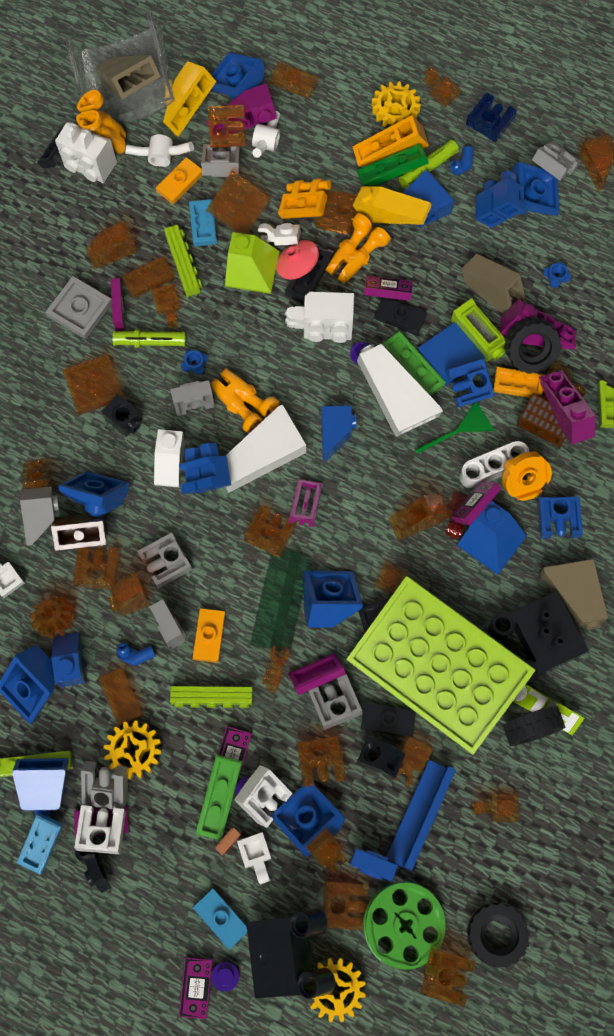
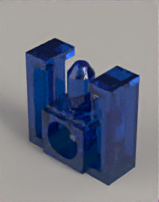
(496, 126)

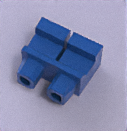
(499, 200)
(204, 469)

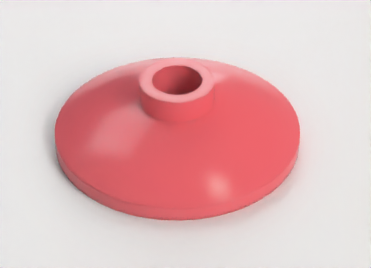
(297, 260)

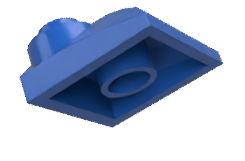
(237, 74)
(539, 189)
(96, 492)
(307, 816)

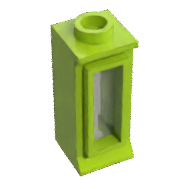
(479, 330)

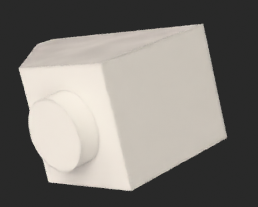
(168, 456)

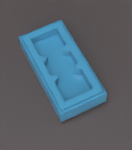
(202, 223)
(40, 843)
(221, 918)

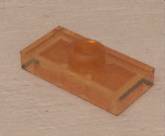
(293, 80)
(148, 277)
(120, 696)

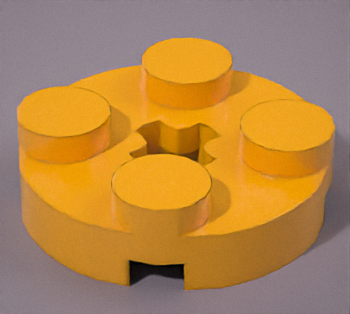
(522, 464)

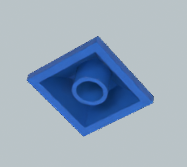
(492, 537)
(330, 597)
(28, 682)

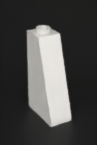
(397, 392)
(264, 449)

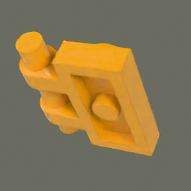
(304, 204)

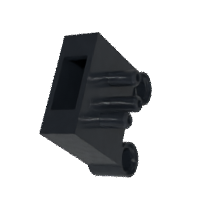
(544, 633)
(283, 956)

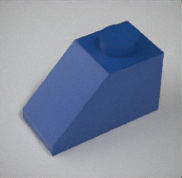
(336, 428)
(68, 660)

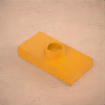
(179, 181)
(517, 382)
(209, 635)

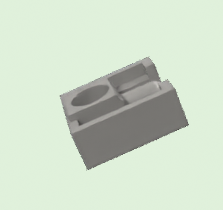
(556, 160)
(220, 162)
(192, 396)
(163, 547)
(168, 626)
(347, 700)
(104, 791)

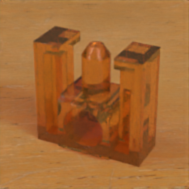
(220, 115)
(341, 222)
(259, 528)
(84, 569)
(309, 760)
(343, 890)
(442, 988)

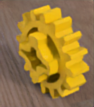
(395, 103)
(144, 746)
(354, 985)

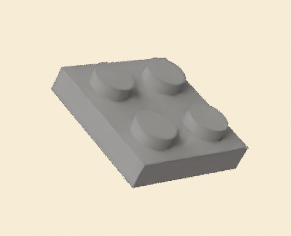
(79, 307)

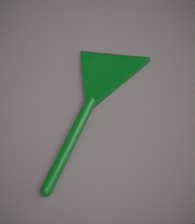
(473, 422)

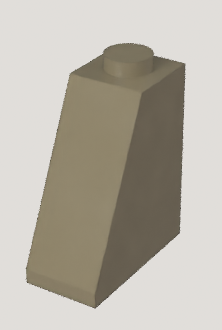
(127, 74)
(493, 282)
(579, 591)

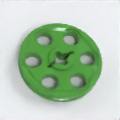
(391, 925)

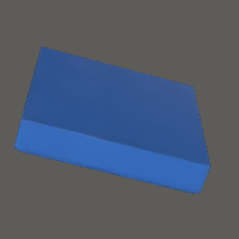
(449, 350)

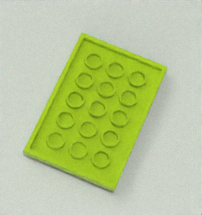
(440, 664)

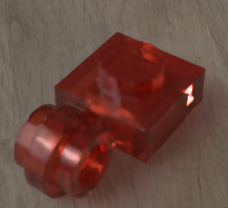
(455, 529)

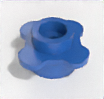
(560, 269)
(193, 355)

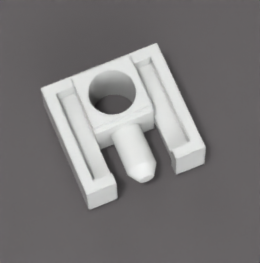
(259, 792)
(86, 831)

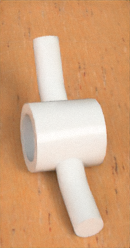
(266, 137)
(160, 150)

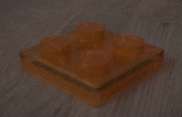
(237, 203)
(92, 384)

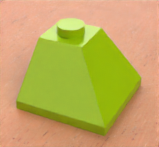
(250, 263)

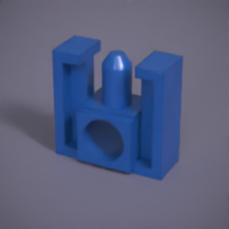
(475, 393)
(547, 514)
(373, 865)

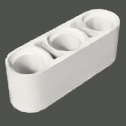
(482, 468)

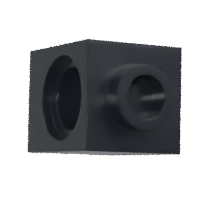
(119, 407)
(381, 757)

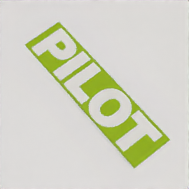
(534, 700)

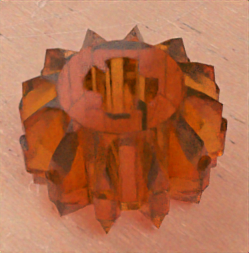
(42, 616)

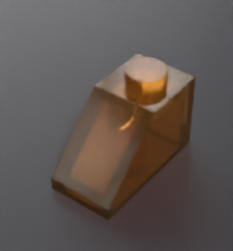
(598, 159)
(111, 245)
(37, 474)
(419, 516)
(128, 595)

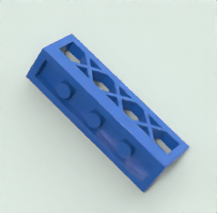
(420, 815)

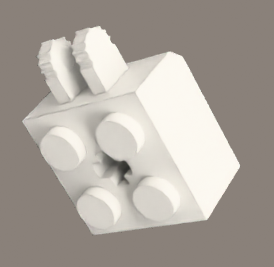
(86, 152)
(324, 316)

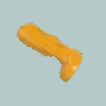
(99, 121)
(347, 249)
(239, 392)

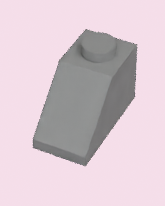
(38, 511)

